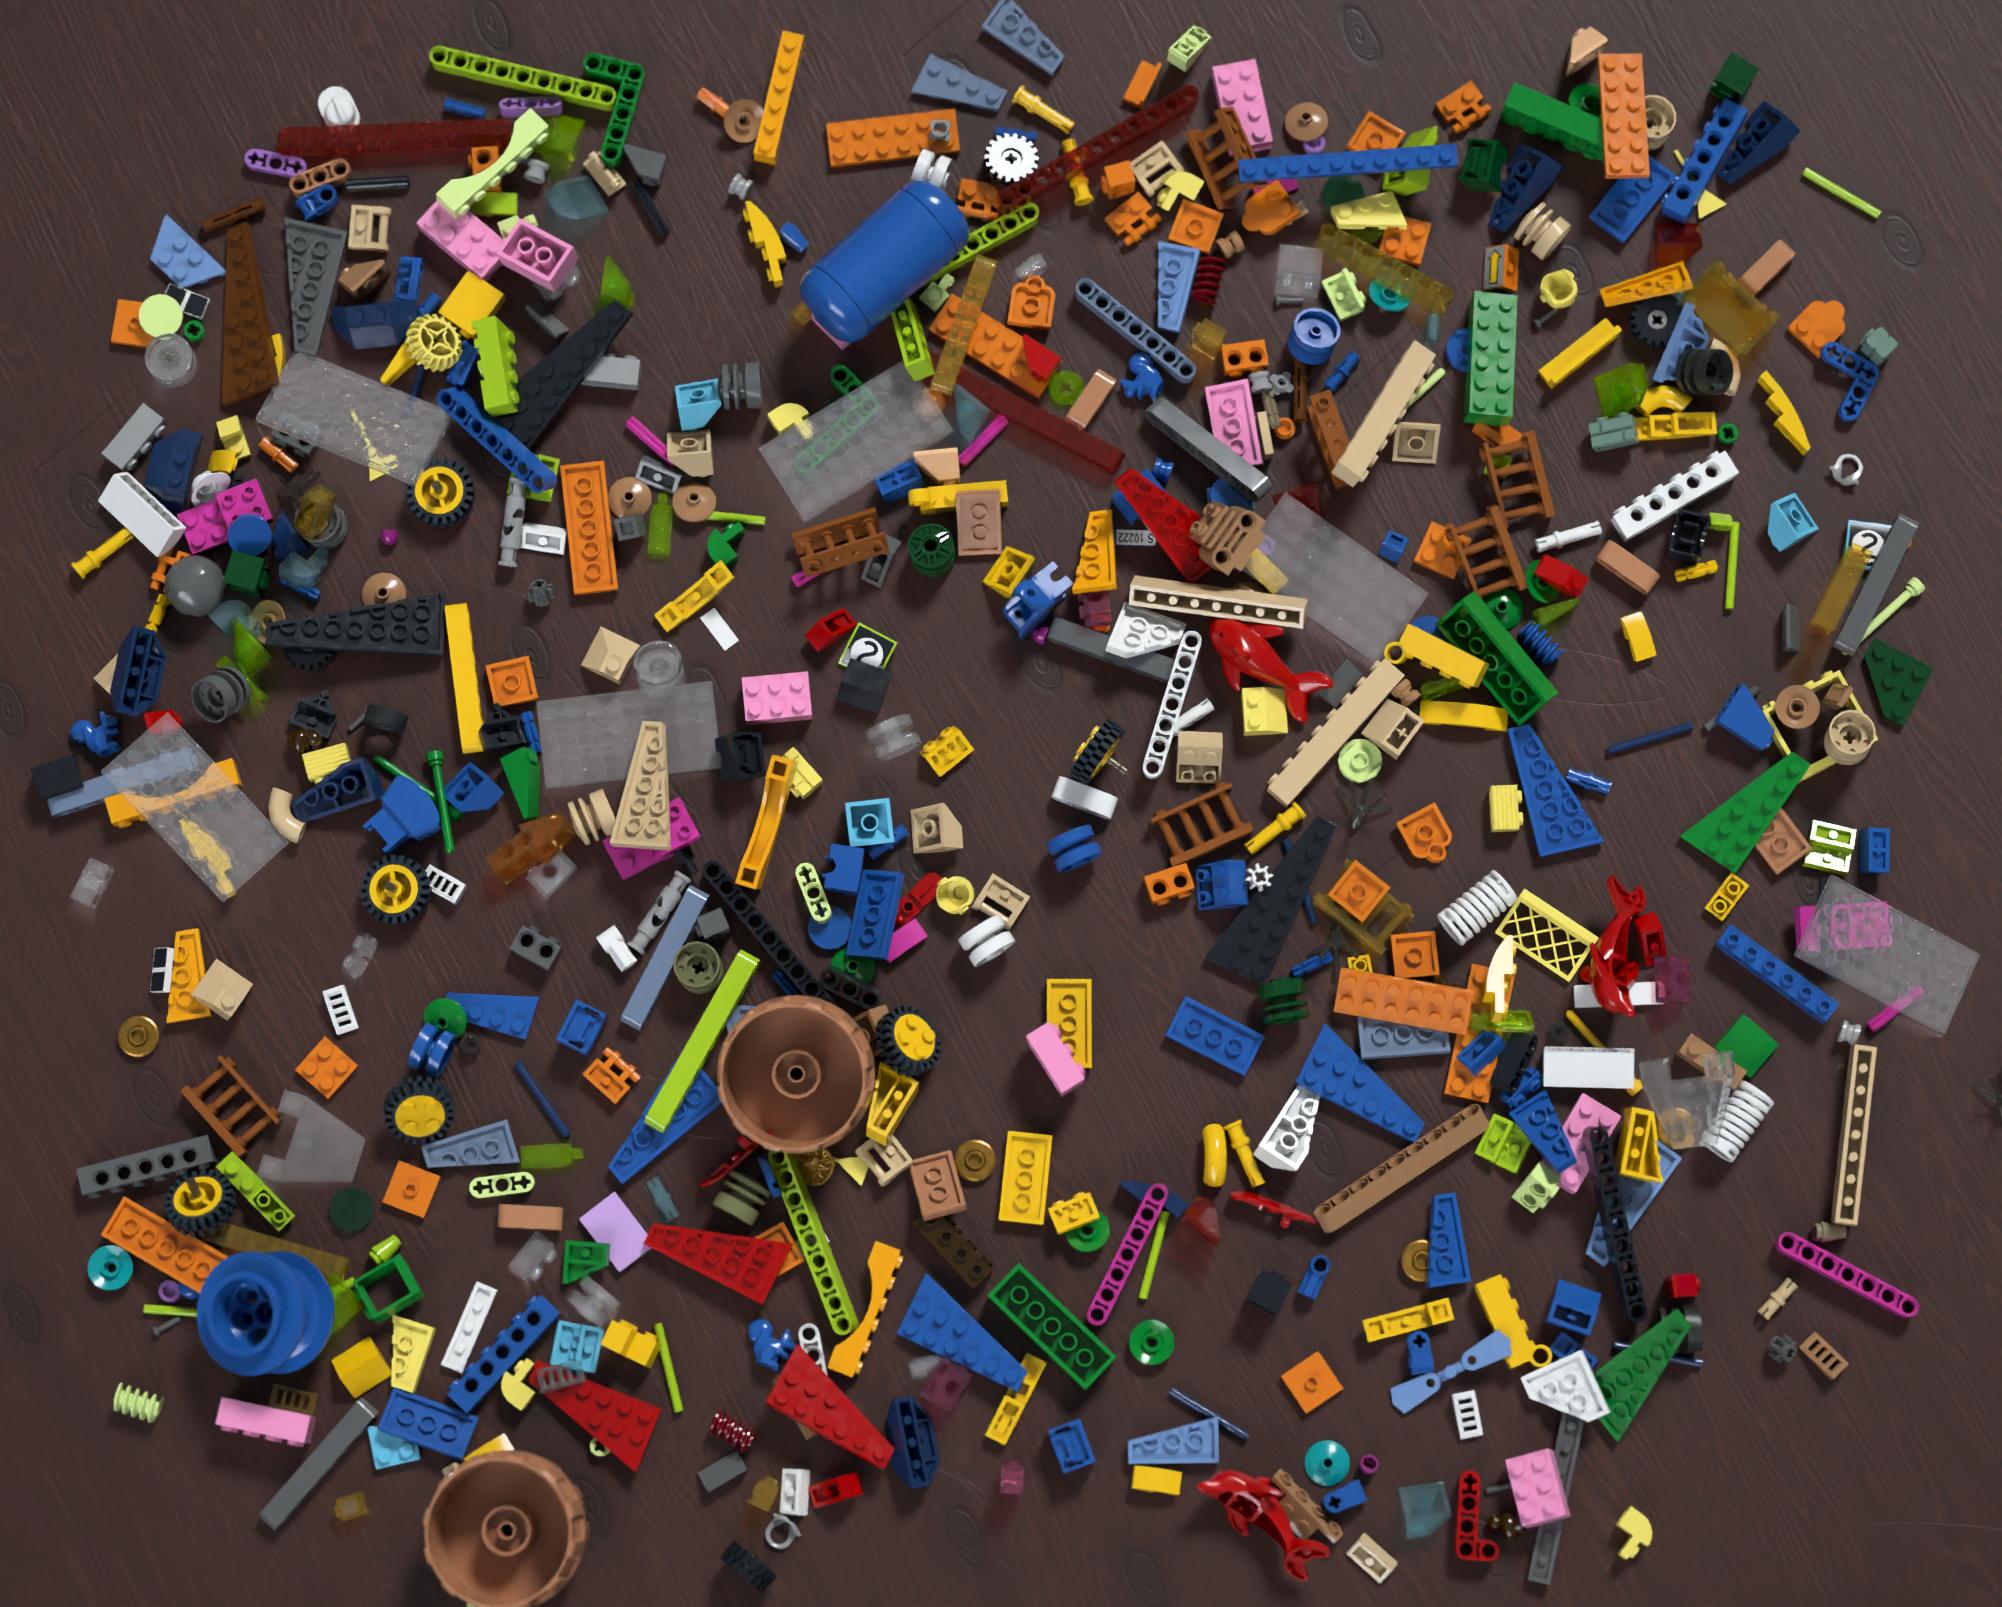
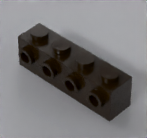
(955, 1250)

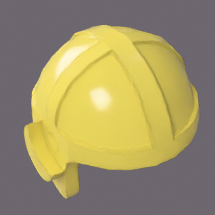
(1559, 289)
(955, 894)

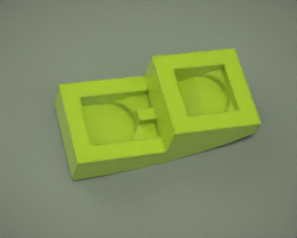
(495, 204)

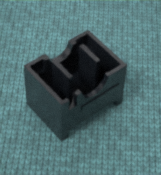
(1686, 537)
(741, 757)
(1268, 1291)

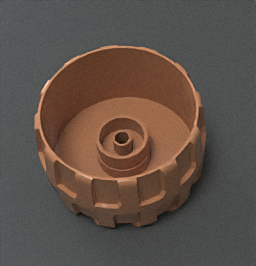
(758, 1079)
(468, 1536)

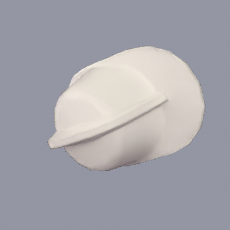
(338, 107)
(207, 485)

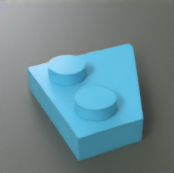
(391, 1450)

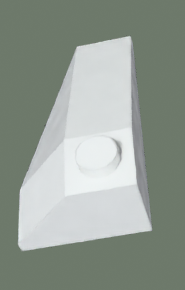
(1290, 1134)

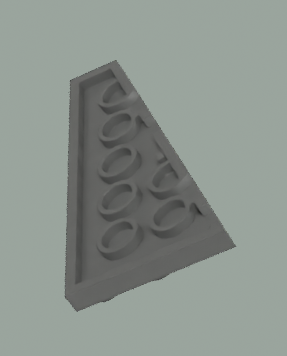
(313, 269)

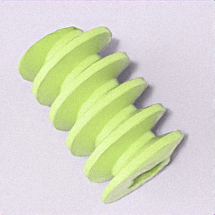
(137, 1404)

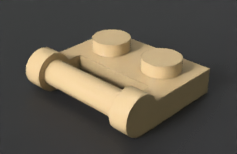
(1152, 162)
(362, 228)
(1004, 895)
(892, 1154)

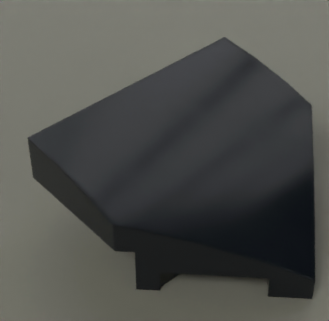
(316, 714)
(500, 731)

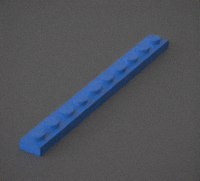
(1347, 163)

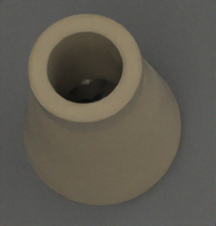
(1827, 1232)

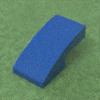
(1565, 1346)

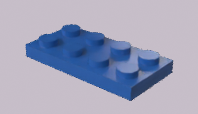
(1631, 201)
(875, 914)
(1214, 1036)
(428, 1423)

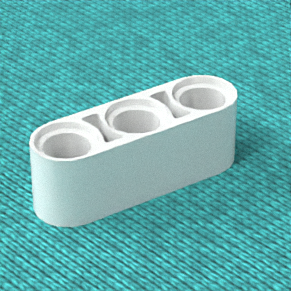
(1084, 798)
(814, 1344)

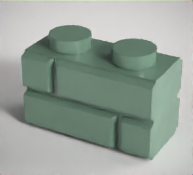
(1877, 346)
(1613, 432)

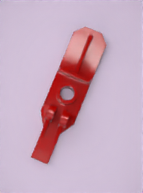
(919, 897)
(734, 1160)
(1273, 1207)

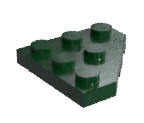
(1895, 680)

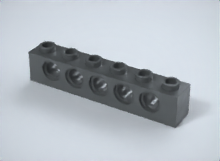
(89, 1175)

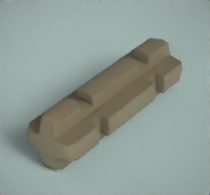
(1271, 409)

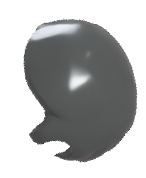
(195, 586)

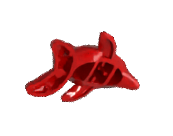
(1247, 651)
(1608, 968)
(1256, 1502)

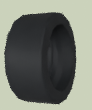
(385, 718)

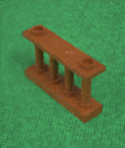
(1240, 147)
(1328, 430)
(1534, 464)
(837, 531)
(1500, 538)
(1218, 839)
(210, 1110)

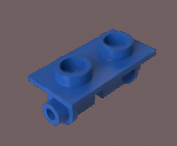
(1530, 1083)

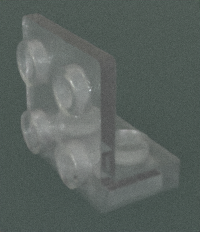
(1298, 271)
(533, 1257)

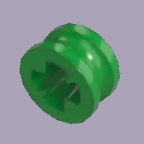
(189, 325)
(1720, 434)

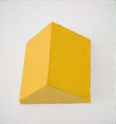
(1009, 570)
(361, 1367)

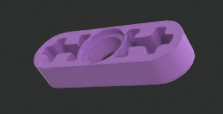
(542, 106)
(259, 166)

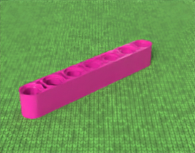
(1133, 1244)
(1856, 1280)

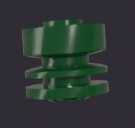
(929, 562)
(1283, 1001)

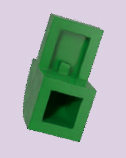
(719, 545)

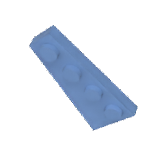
(1176, 276)
(1183, 1444)

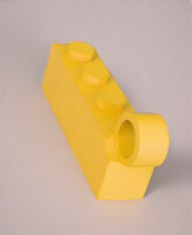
(943, 498)
(1439, 654)
(1503, 1316)

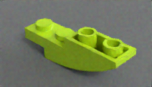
(255, 1190)

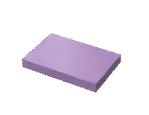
(616, 1225)

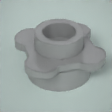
(940, 124)
(1280, 389)

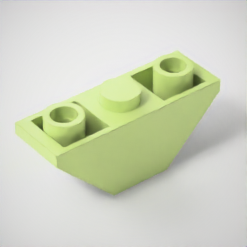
(1188, 48)

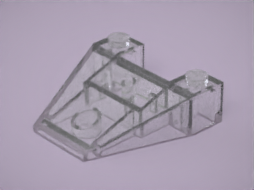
(1692, 1106)
(320, 1148)

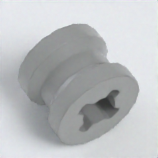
(536, 171)
(740, 187)
(1260, 382)
(1848, 1032)

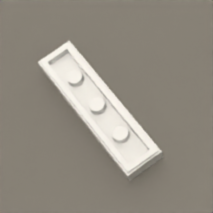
(1640, 994)
(469, 1327)

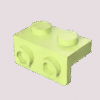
(1344, 294)

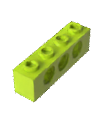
(912, 341)

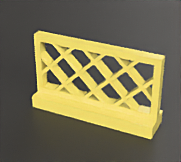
(1557, 918)

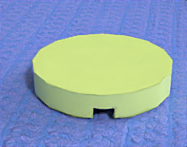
(160, 315)
(1359, 760)

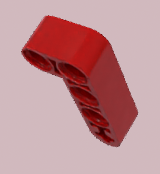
(1472, 1516)

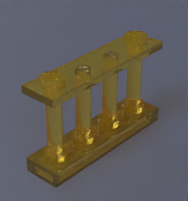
(1840, 588)
(1359, 929)

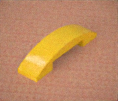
(695, 597)
(1463, 715)
(1408, 1320)

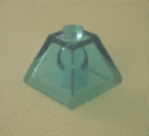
(576, 199)
(970, 413)
(1424, 1508)

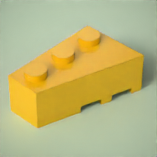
(889, 1103)
(1637, 1147)

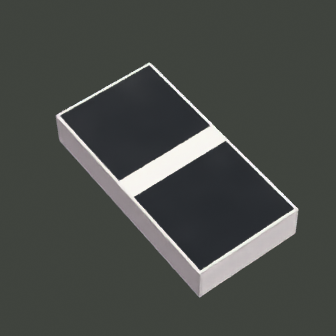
(190, 302)
(162, 970)

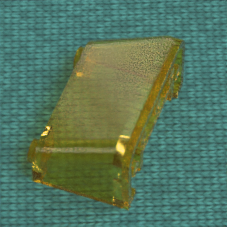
(1730, 309)

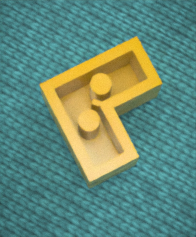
(625, 1340)

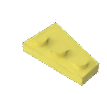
(1372, 211)
(410, 1350)

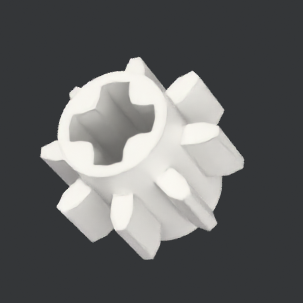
(1265, 876)

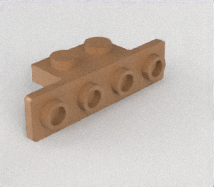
(1302, 1512)

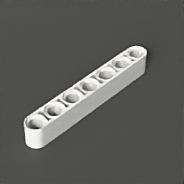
(1175, 694)

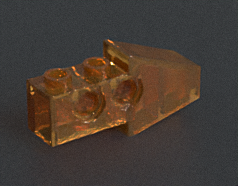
(537, 841)

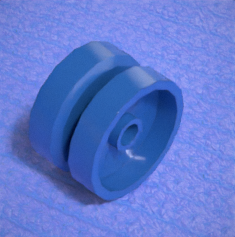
(1313, 336)
(1074, 848)
(431, 1050)

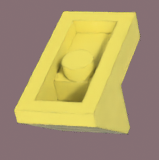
(233, 437)

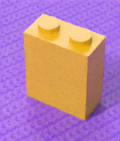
(469, 302)

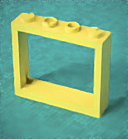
(1851, 703)

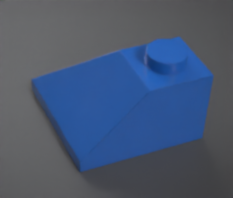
(472, 790)

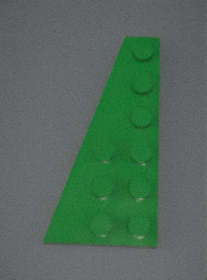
(1738, 824)
(1635, 1370)

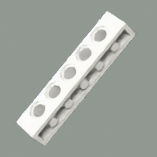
(1629, 528)

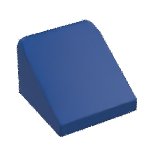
(1393, 546)

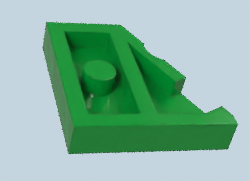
(584, 1259)

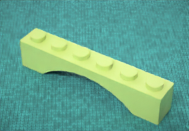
(461, 193)

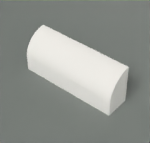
(141, 513)
(1589, 1067)

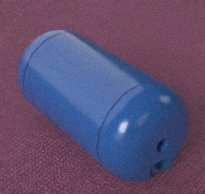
(884, 260)

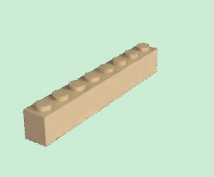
(1383, 414)
(1218, 602)
(1335, 733)
(1853, 1135)

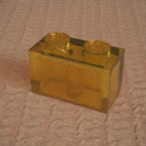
(1208, 338)
(315, 510)

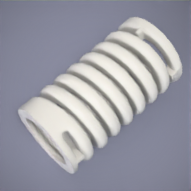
(1484, 911)
(1759, 1105)

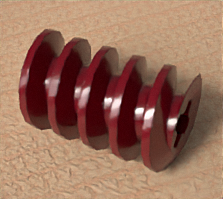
(1207, 279)
(732, 1431)

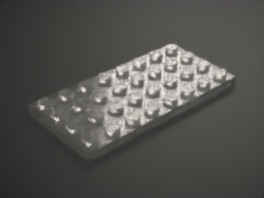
(355, 417)
(855, 441)
(1344, 583)
(597, 734)
(195, 807)
(1887, 954)

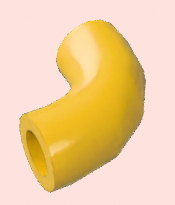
(1664, 397)
(1215, 1155)

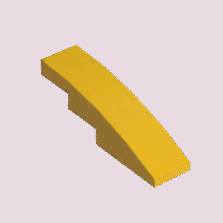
(1788, 419)
(1676, 425)
(1014, 1401)

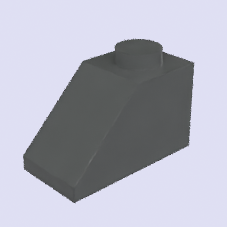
(647, 164)
(879, 566)

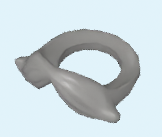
(1849, 480)
(778, 1520)

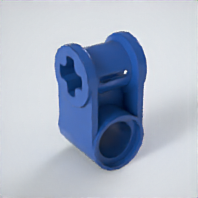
(316, 202)
(1420, 1358)
(1347, 1495)

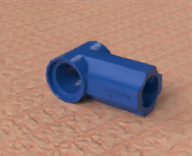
(1313, 1279)

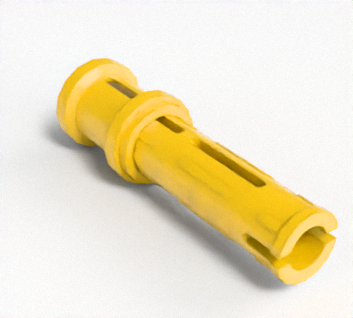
(1034, 105)
(1080, 182)
(94, 558)
(1283, 822)
(1240, 1143)

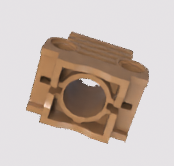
(1227, 536)

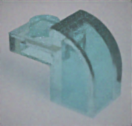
(303, 572)
(230, 610)

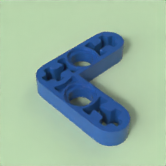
(1859, 378)

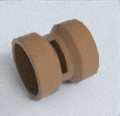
(1230, 245)
(1405, 693)

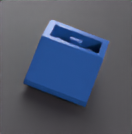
(1221, 885)
(1573, 1308)

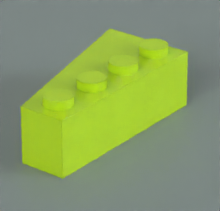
(496, 365)

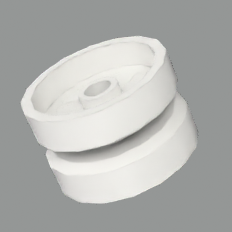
(925, 171)
(988, 942)

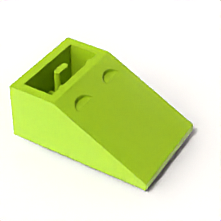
(1412, 181)

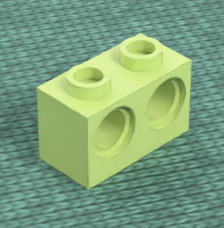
(1537, 1187)

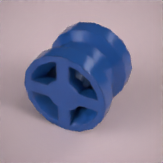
(1162, 470)

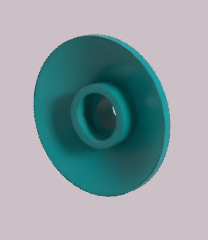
(1387, 298)
(99, 1265)
(1315, 1463)

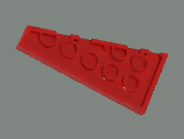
(1167, 522)
(733, 1260)
(818, 1404)
(610, 1416)

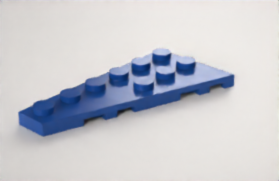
(1552, 807)
(1346, 1080)
(647, 1143)
(947, 1329)

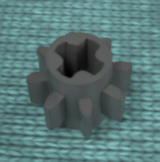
(540, 592)
(1782, 1348)

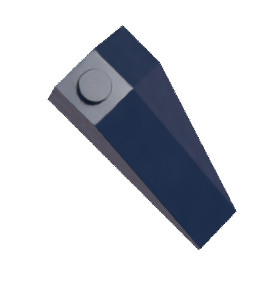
(1765, 136)
(1527, 180)
(286, 538)
(344, 788)

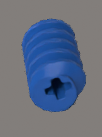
(1539, 643)

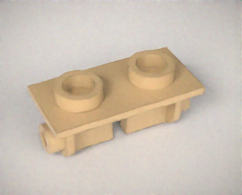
(606, 178)

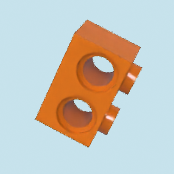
(479, 152)
(1118, 180)
(1243, 352)
(1166, 878)

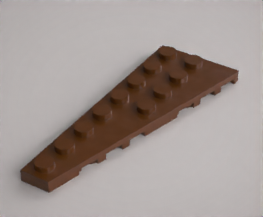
(248, 346)

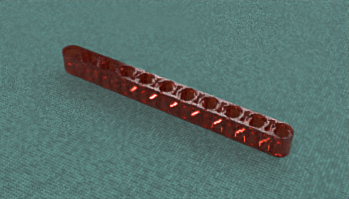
(394, 137)
(1093, 158)
(1038, 420)

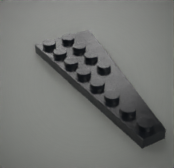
(557, 377)
(387, 628)
(1260, 929)

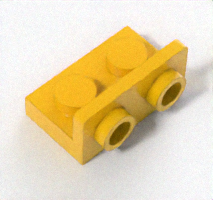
(946, 750)
(1073, 1213)

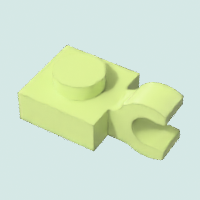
(508, 224)
(936, 294)

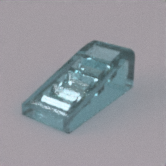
(543, 1388)

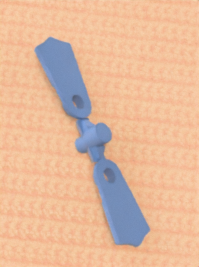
(1416, 1390)

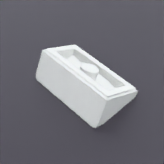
(543, 538)
(794, 1492)

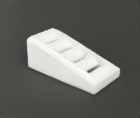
(458, 893)
(335, 991)
(1465, 1395)

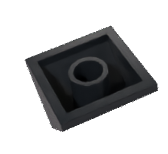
(864, 685)
(58, 777)

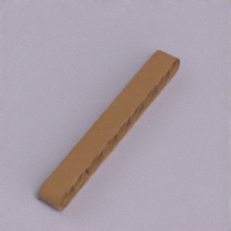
(1401, 1168)

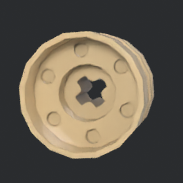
(1661, 120)
(1542, 231)
(1858, 730)
(592, 817)

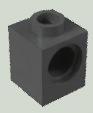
(630, 526)

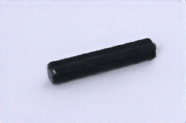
(377, 183)
(649, 207)

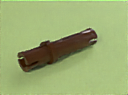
(234, 214)
(1300, 382)

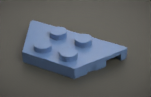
(182, 257)
(1686, 335)

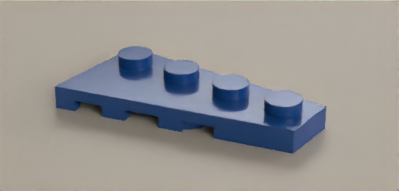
(499, 1012)
(1543, 1129)
(1446, 1244)

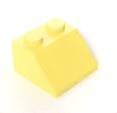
(1264, 711)

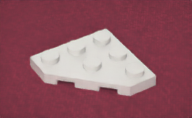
(1143, 632)
(1568, 1387)

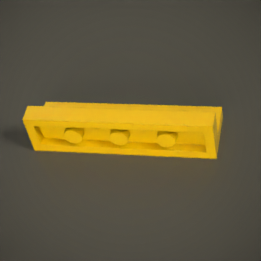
(1579, 353)

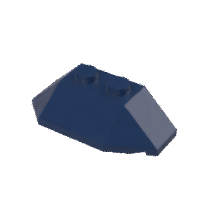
(374, 323)
(173, 469)
(137, 672)
(913, 1438)

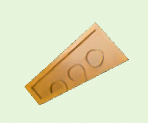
(1649, 285)
(1097, 558)
(186, 975)

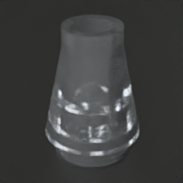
(1032, 266)
(923, 1366)

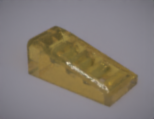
(273, 1396)

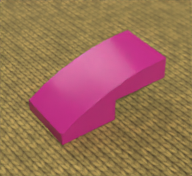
(905, 939)

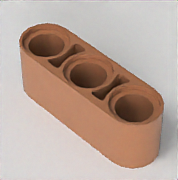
(328, 169)
(1767, 267)
(1091, 400)
(1627, 567)
(530, 1217)

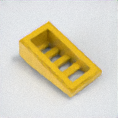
(399, 365)

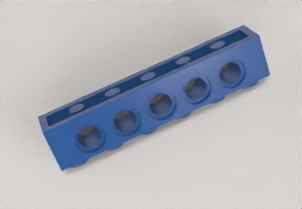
(1682, 209)
(1776, 974)
(458, 1390)

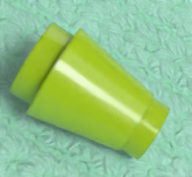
(384, 1250)

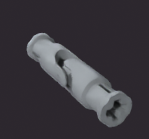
(510, 539)
(664, 904)

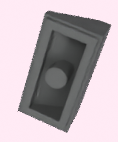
(546, 320)
(659, 474)
(1791, 628)
(1343, 681)
(722, 1471)

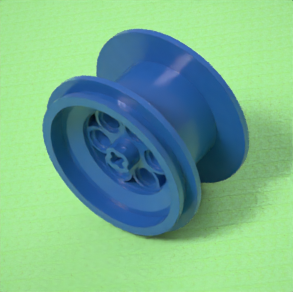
(291, 1307)

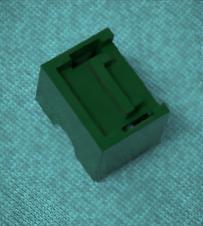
(1733, 79)
(1484, 161)
(247, 574)

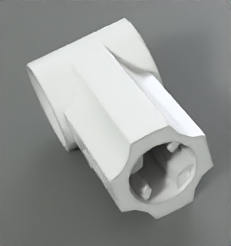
(615, 945)

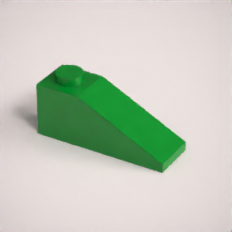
(524, 777)

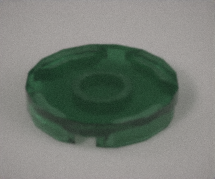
(1341, 190)
(351, 1209)

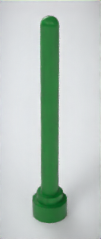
(434, 760)
(454, 813)

